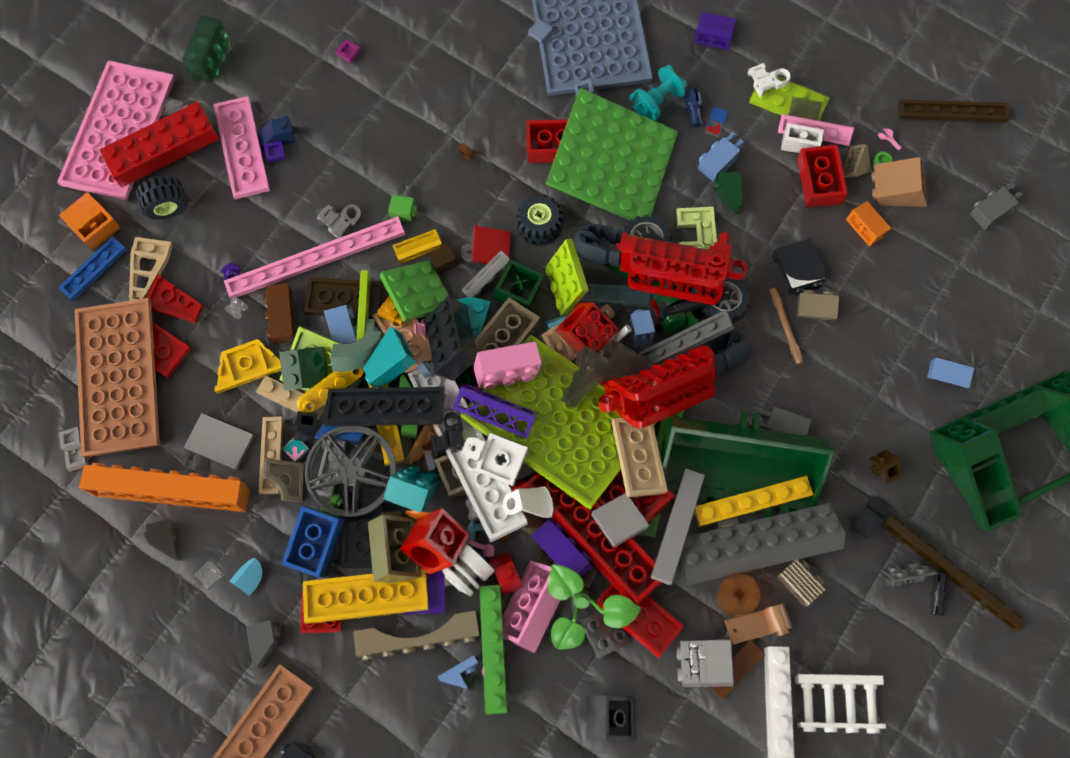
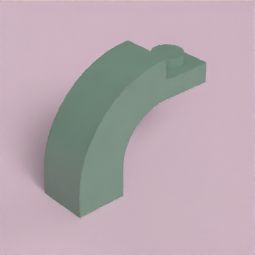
(356, 355)

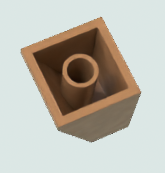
(900, 183)

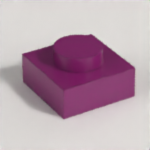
(348, 51)

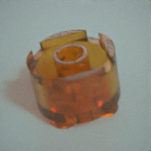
(744, 586)

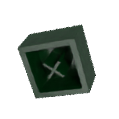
(518, 284)

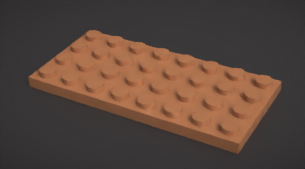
(116, 378)

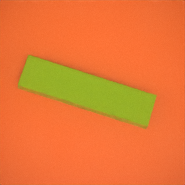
(364, 299)

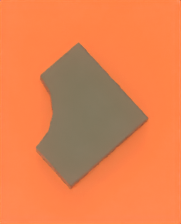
(287, 477)

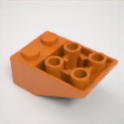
(90, 221)

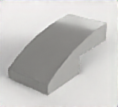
(71, 446)

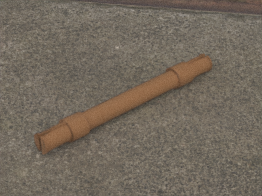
(794, 348)

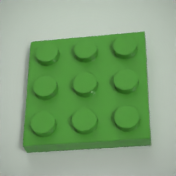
(414, 289)

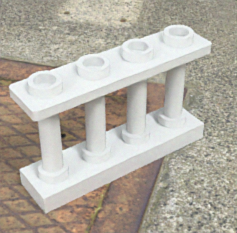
(849, 684)

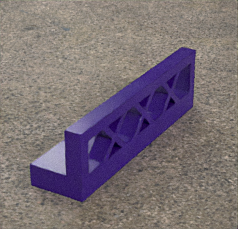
(497, 403)

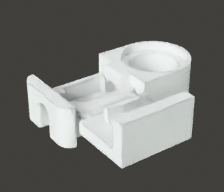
(767, 81)

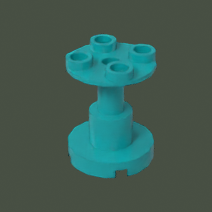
(647, 102)

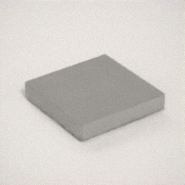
(619, 520)

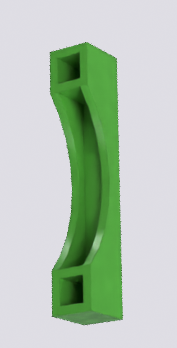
(493, 650)

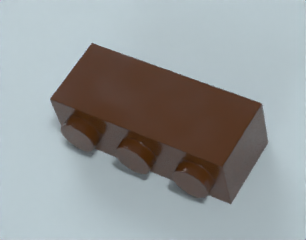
(279, 313)

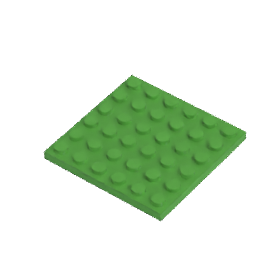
(611, 157)

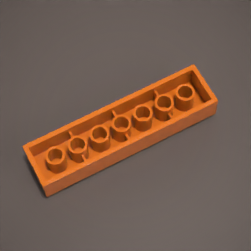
(165, 487)

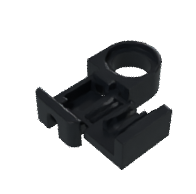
(452, 437)

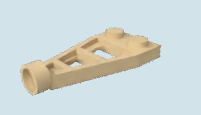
(148, 249)
(557, 343)

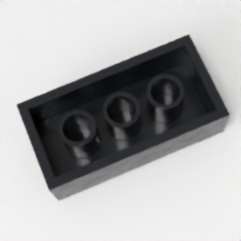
(450, 338)

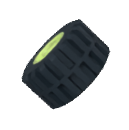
(161, 197)
(539, 220)

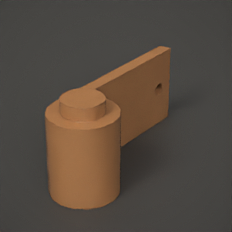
(759, 624)

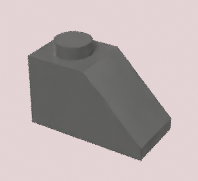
(262, 641)

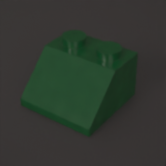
(303, 367)

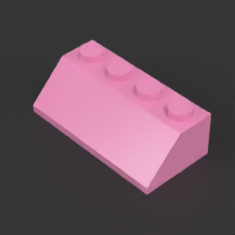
(530, 608)

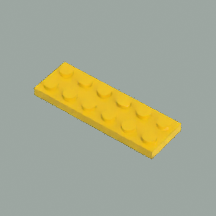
(361, 597)

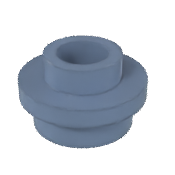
(425, 369)

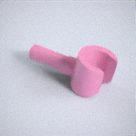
(889, 136)
(420, 328)
(488, 550)

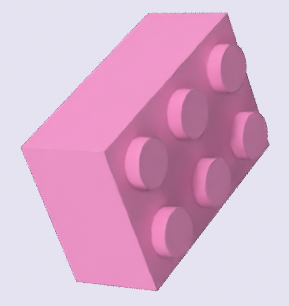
(507, 365)

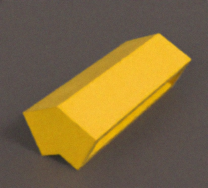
(417, 246)

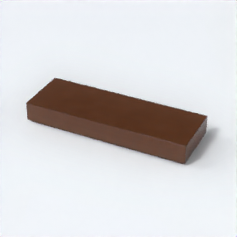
(742, 663)

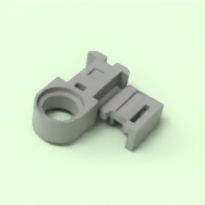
(337, 223)

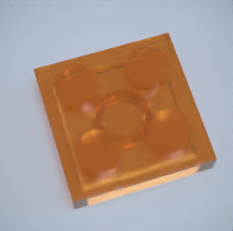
(417, 451)

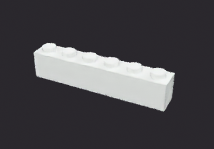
(778, 702)

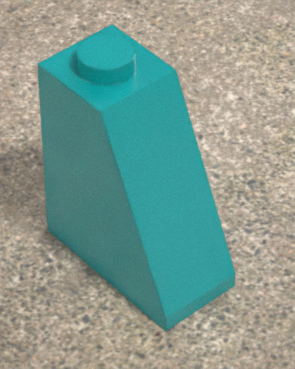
(389, 359)

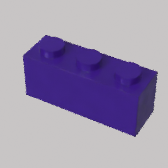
(561, 549)

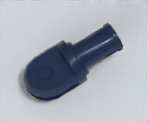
(694, 106)

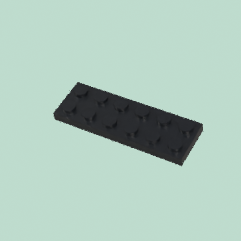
(384, 406)

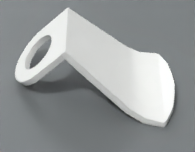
(532, 500)

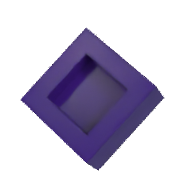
(274, 151)

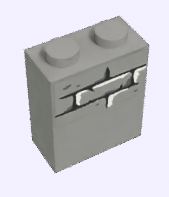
(705, 663)

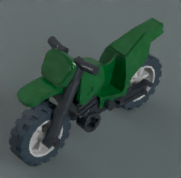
(677, 312)

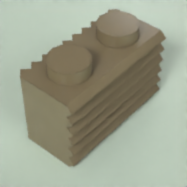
(802, 582)

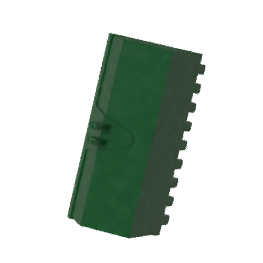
(743, 459)

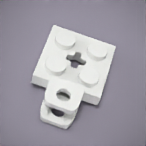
(488, 452)

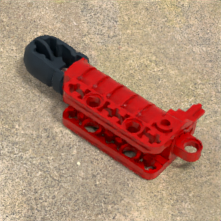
(662, 262)
(666, 386)

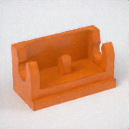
(868, 223)

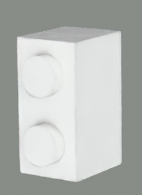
(800, 137)

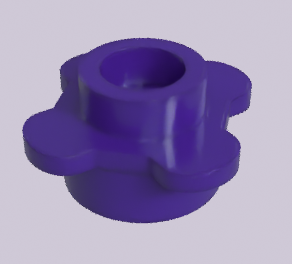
(230, 270)

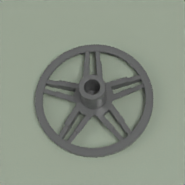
(350, 470)

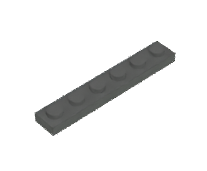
(689, 338)

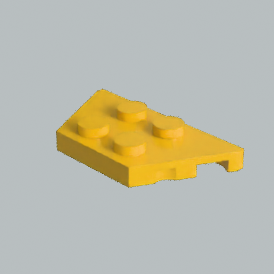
(245, 365)

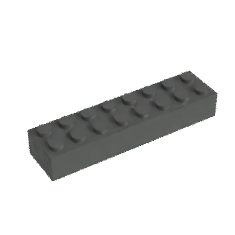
(760, 544)

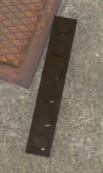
(953, 110)

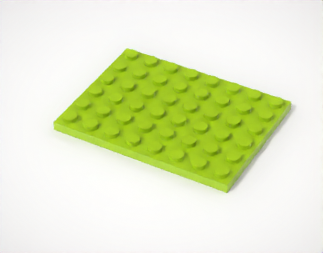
(565, 443)

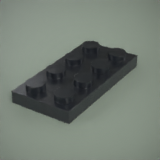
(355, 533)

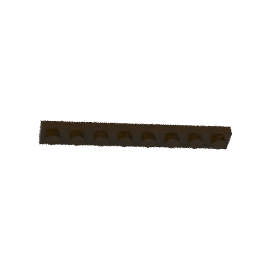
(958, 577)

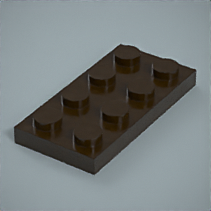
(332, 293)

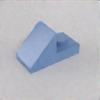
(454, 675)

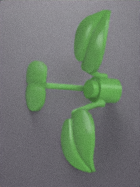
(565, 583)

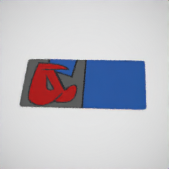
(716, 121)

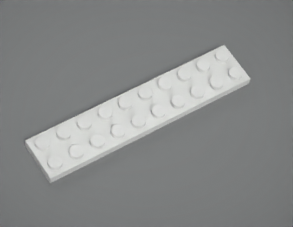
(483, 491)

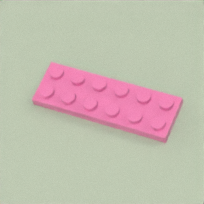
(241, 147)

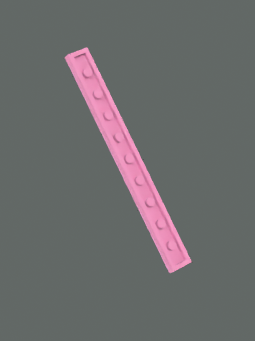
(314, 257)

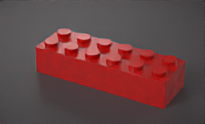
(159, 144)

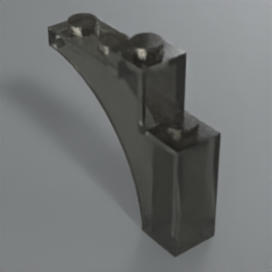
(597, 368)

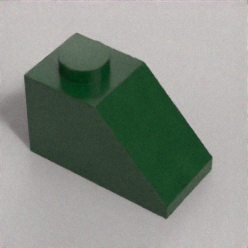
(729, 190)

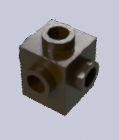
(886, 466)

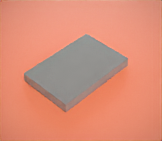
(219, 441)

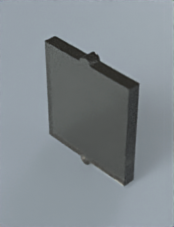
(805, 108)

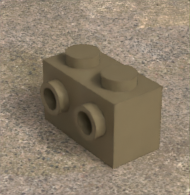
(817, 306)

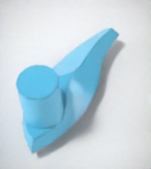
(472, 528)

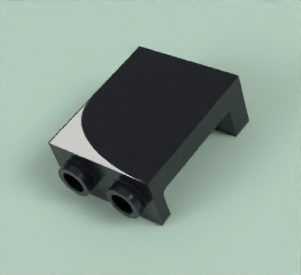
(800, 266)

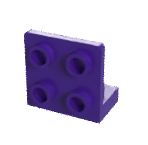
(714, 30)

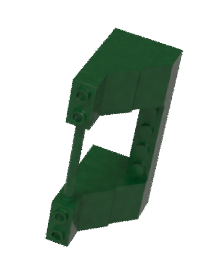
(975, 458)

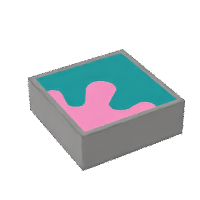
(295, 449)

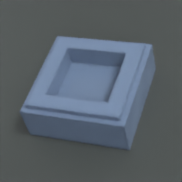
(540, 31)
(429, 455)

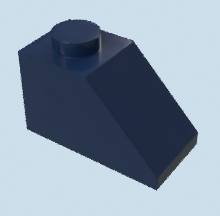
(277, 130)

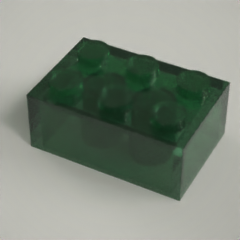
(206, 49)

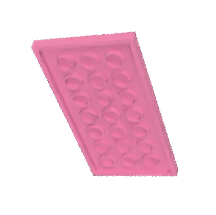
(121, 105)

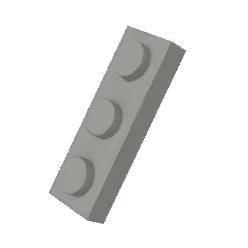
(486, 275)

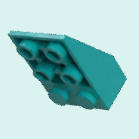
(412, 488)

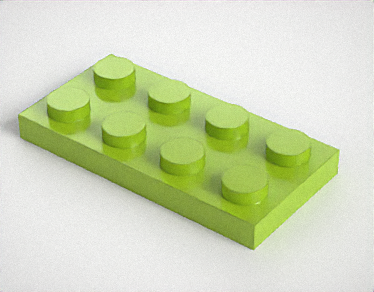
(780, 100)

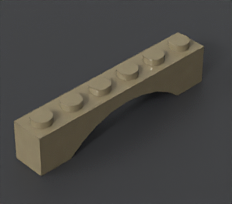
(373, 642)

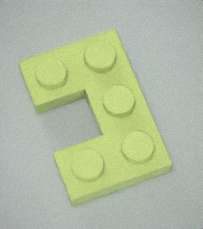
(703, 220)

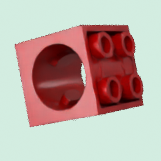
(587, 327)
(435, 541)

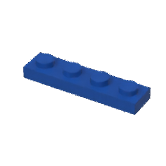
(92, 268)

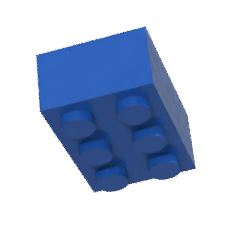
(313, 542)

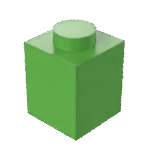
(402, 207)

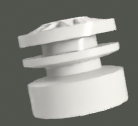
(467, 569)

